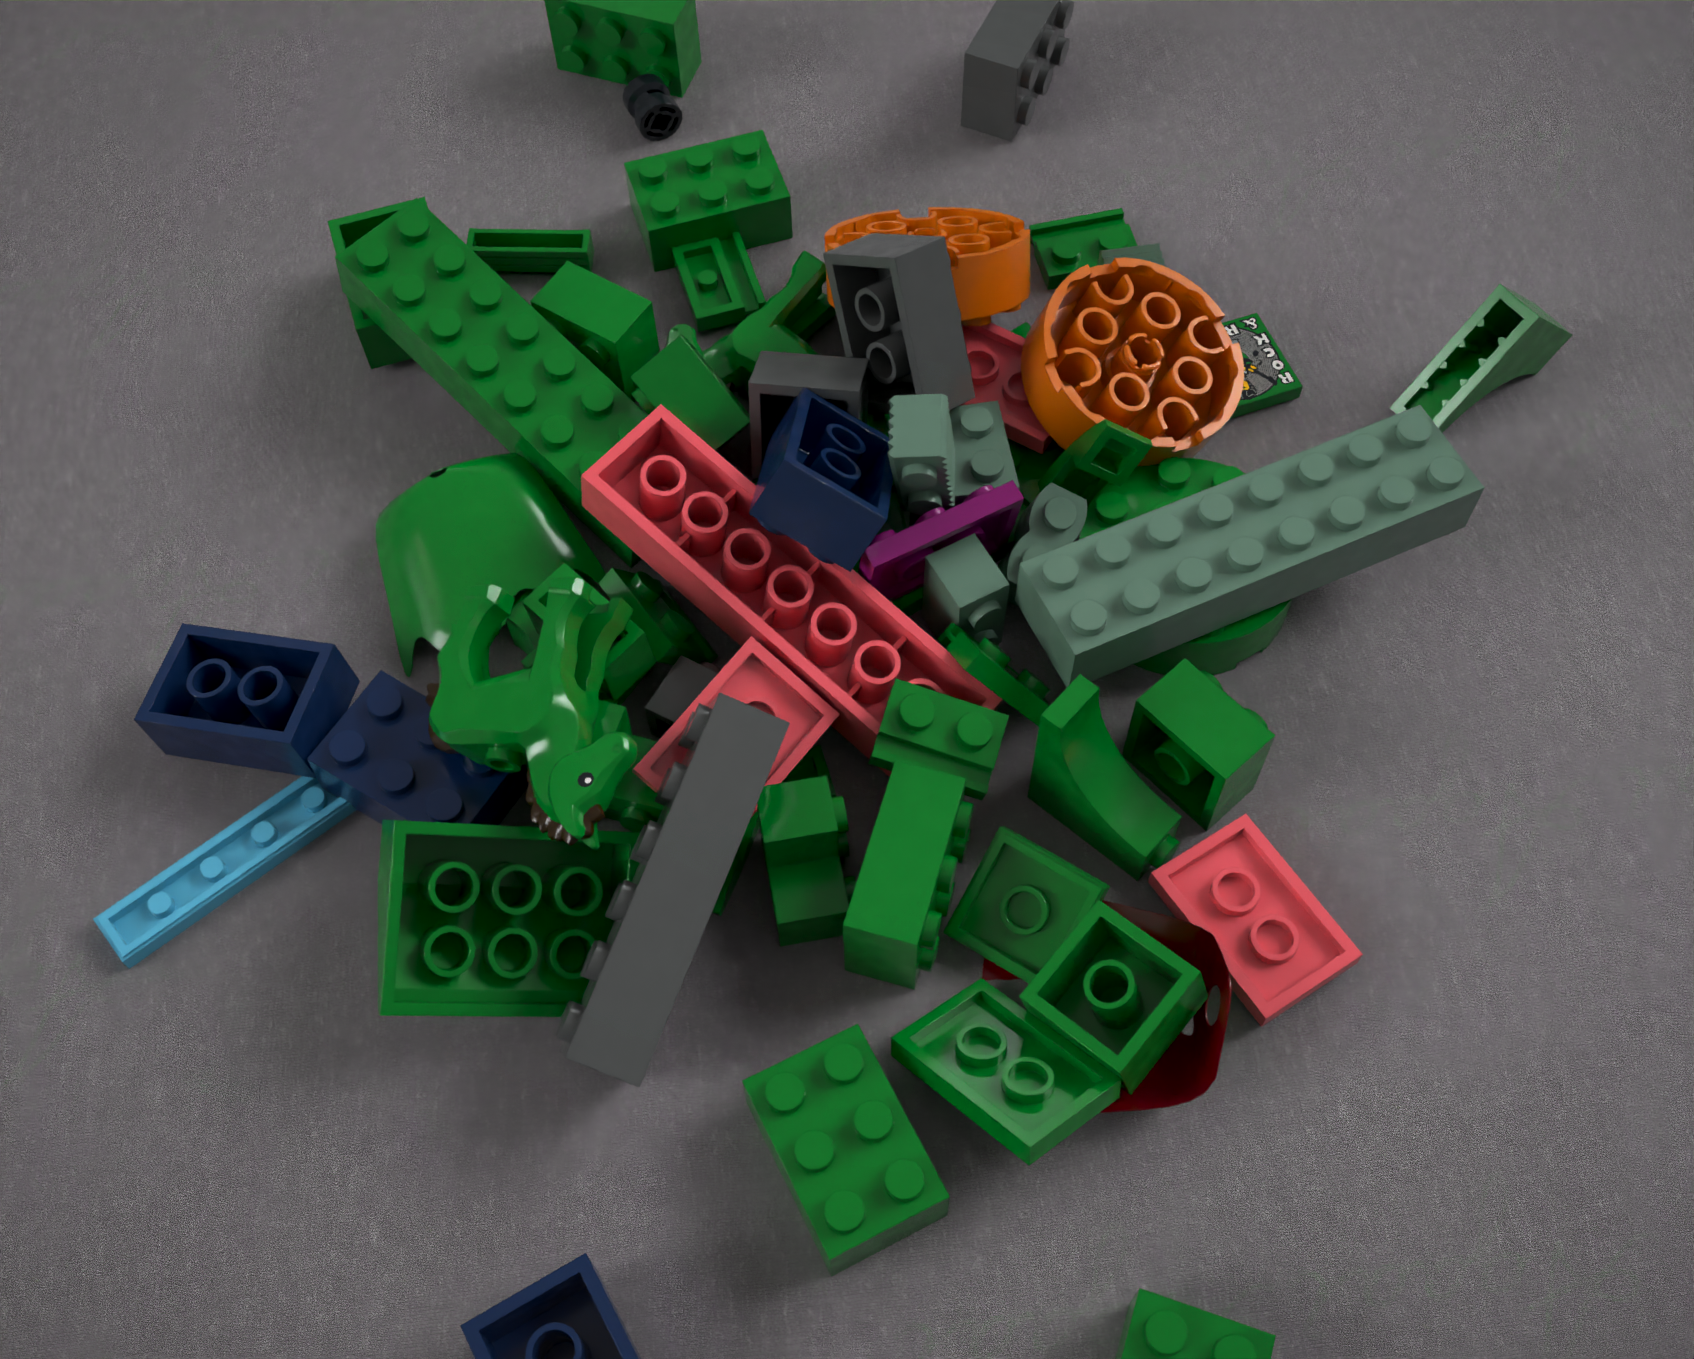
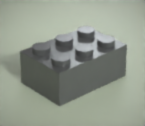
(1013, 63)
(902, 315)

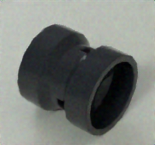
(652, 107)

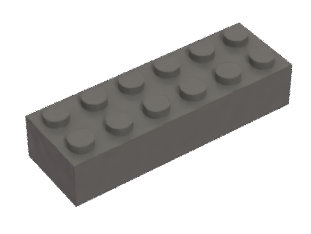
(673, 889)

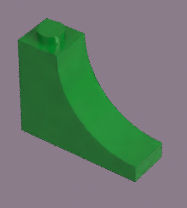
(1495, 345)
(1094, 790)

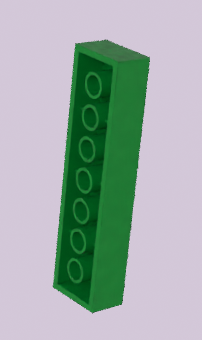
(490, 352)

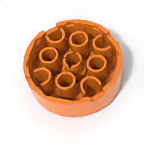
(985, 251)
(1136, 351)

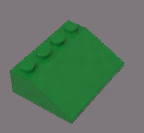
(490, 917)

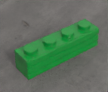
(532, 249)

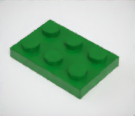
(1006, 1070)

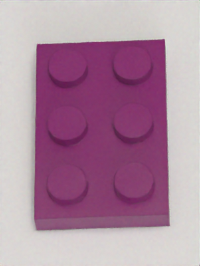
(897, 560)

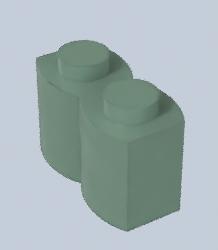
(1046, 524)

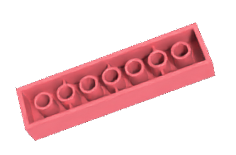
(827, 625)

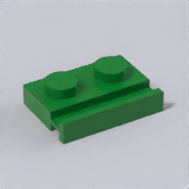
(1076, 241)
(717, 281)
(659, 616)
(990, 667)
(939, 735)

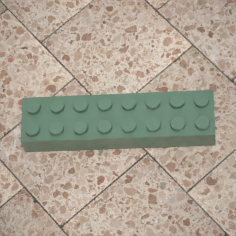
(1245, 545)

